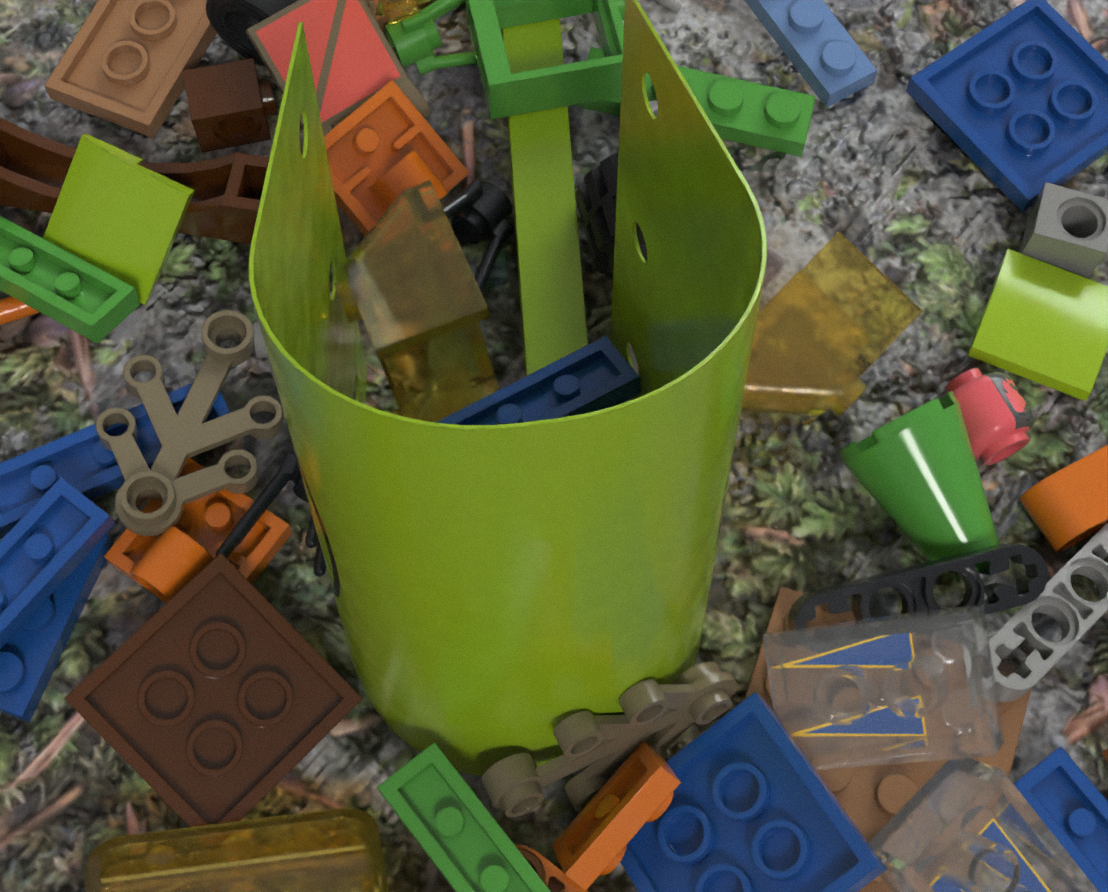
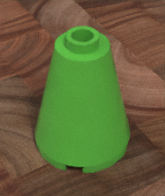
(927, 479)

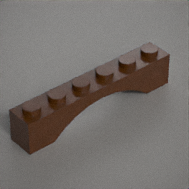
(220, 208)

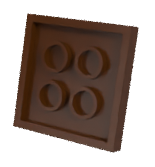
(214, 698)

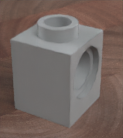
(1062, 210)

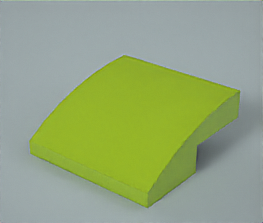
(118, 214)
(1044, 325)

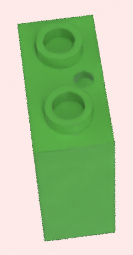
(549, 86)

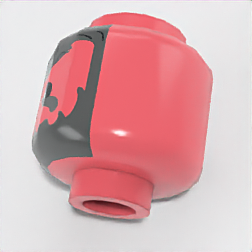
(993, 414)

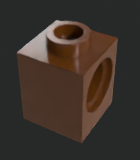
(229, 104)

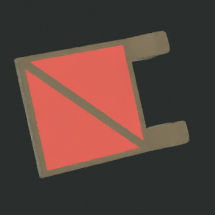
(345, 54)

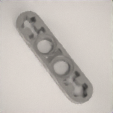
(1062, 604)

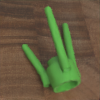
(418, 37)

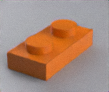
(628, 800)

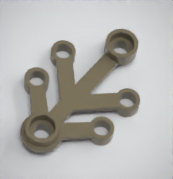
(187, 432)
(608, 740)

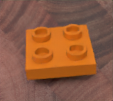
(382, 152)
(172, 559)

